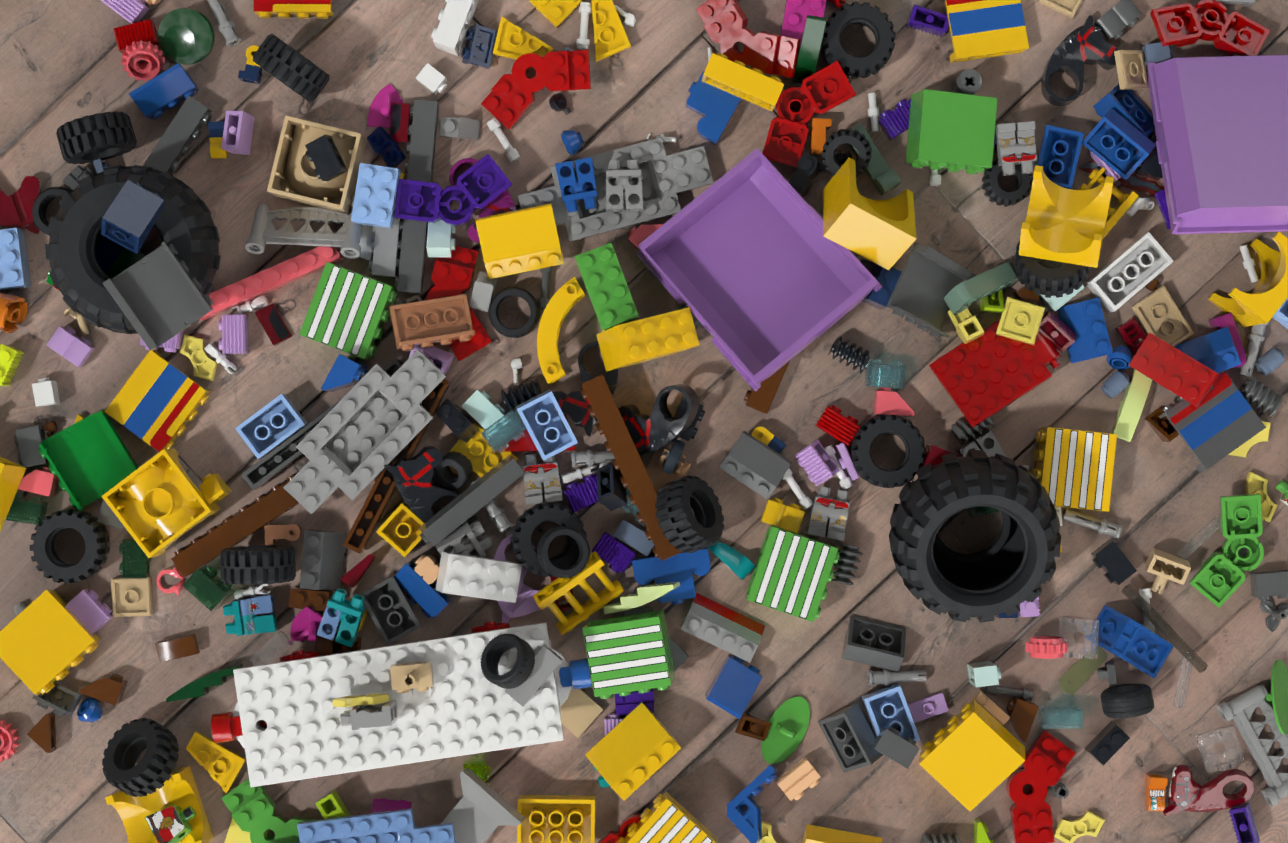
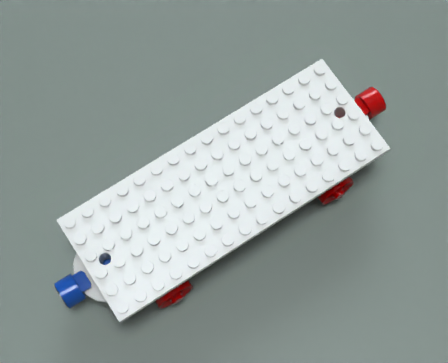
(297, 734)

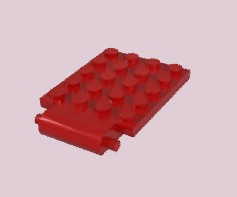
(993, 372)

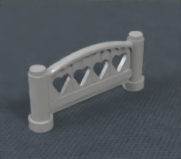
(264, 232)
(1241, 710)

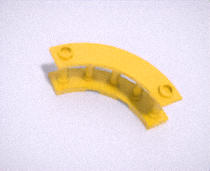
(550, 328)

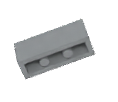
(385, 251)
(545, 663)

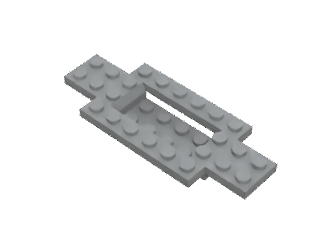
(661, 182)
(371, 412)

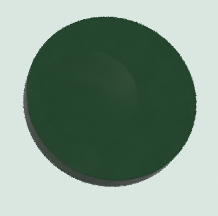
(186, 36)

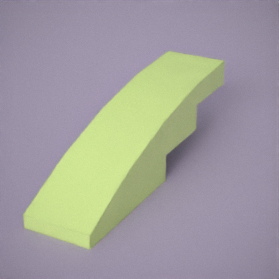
(1132, 406)
(644, 595)

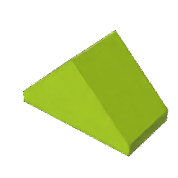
(992, 303)

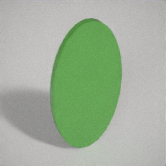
(1279, 695)
(787, 729)

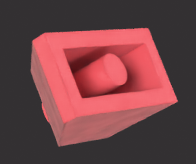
(639, 234)
(890, 403)
(40, 482)

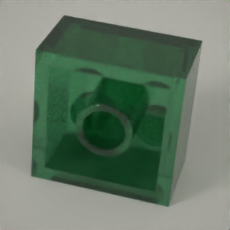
(208, 587)

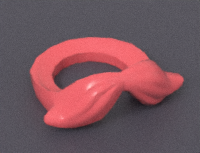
(175, 588)

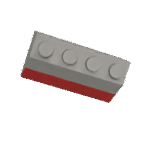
(723, 627)

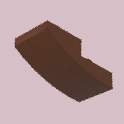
(177, 648)

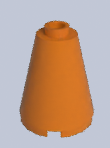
(12, 311)

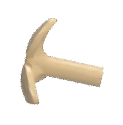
(81, 321)

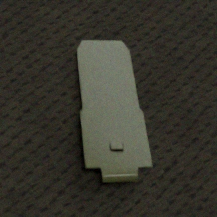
(1080, 672)

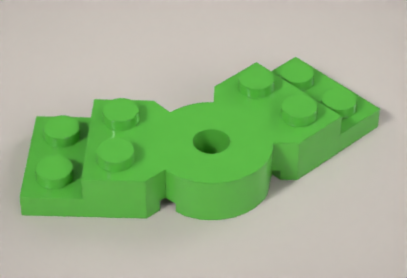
(1225, 569)
(255, 814)

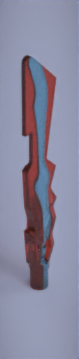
(1132, 182)

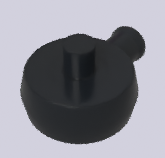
(559, 103)

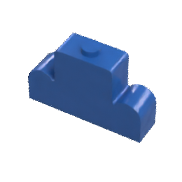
(714, 106)
(674, 569)

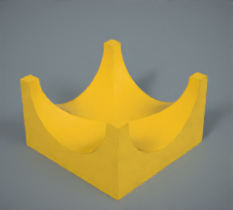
(1065, 222)
(1268, 294)
(158, 503)
(178, 791)

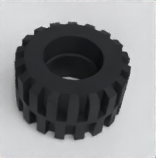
(851, 137)
(1002, 197)

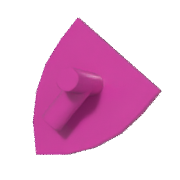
(380, 108)
(305, 625)

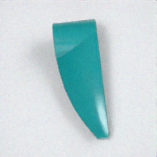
(733, 559)

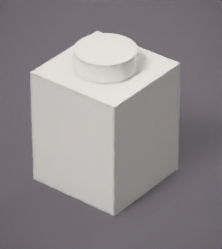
(432, 79)
(45, 392)

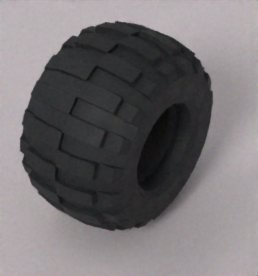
(74, 229)
(984, 580)

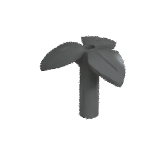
(1280, 611)

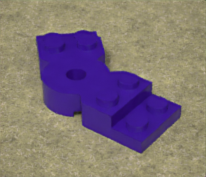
(474, 190)

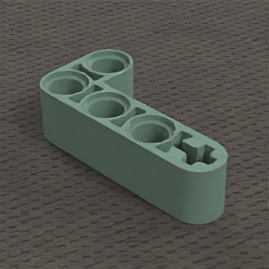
(878, 171)
(980, 286)

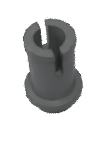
(1056, 788)

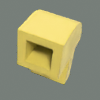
(966, 326)

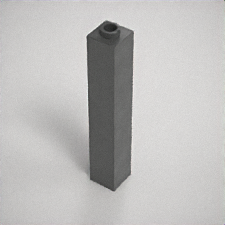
(470, 501)

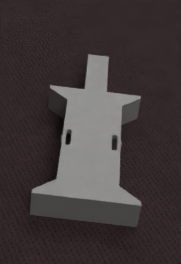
(480, 811)

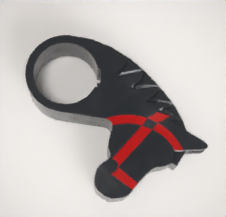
(1080, 47)
(574, 403)
(659, 428)
(413, 480)

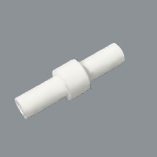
(873, 112)
(1249, 263)

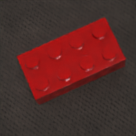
(1173, 369)

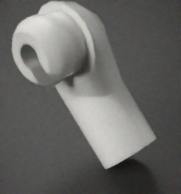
(1140, 203)

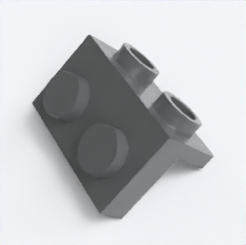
(60, 699)

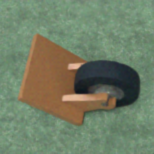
(668, 465)

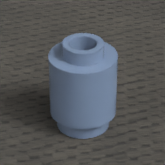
(1270, 361)
(1115, 384)

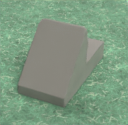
(459, 128)
(482, 292)

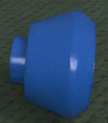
(572, 141)
(1120, 358)
(89, 710)

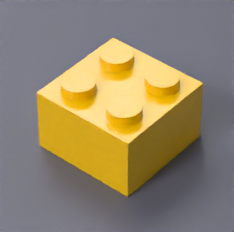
(402, 530)

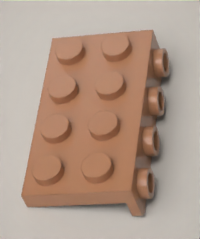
(431, 322)

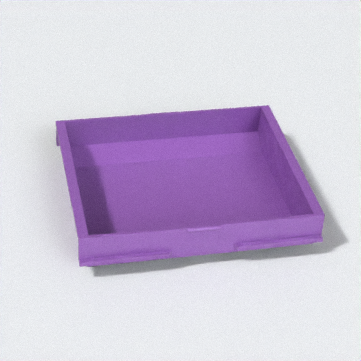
(1222, 142)
(756, 268)

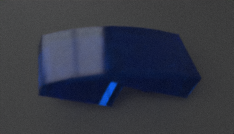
(385, 146)

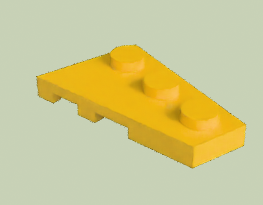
(608, 30)
(514, 42)
(217, 759)

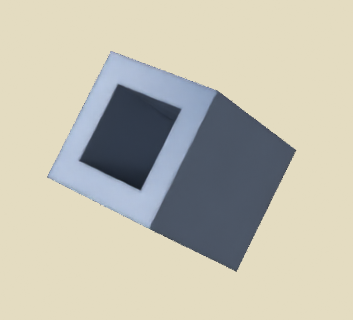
(1156, 53)

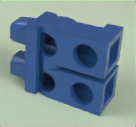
(576, 190)

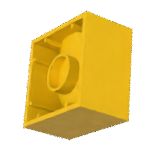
(867, 226)

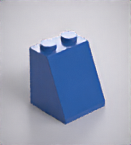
(734, 686)

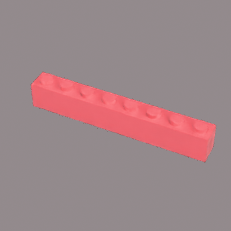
(272, 279)

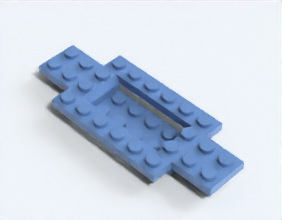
(379, 827)

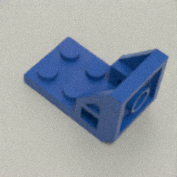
(1132, 641)
(750, 821)

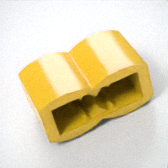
(782, 516)

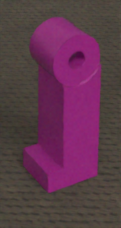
(1227, 320)

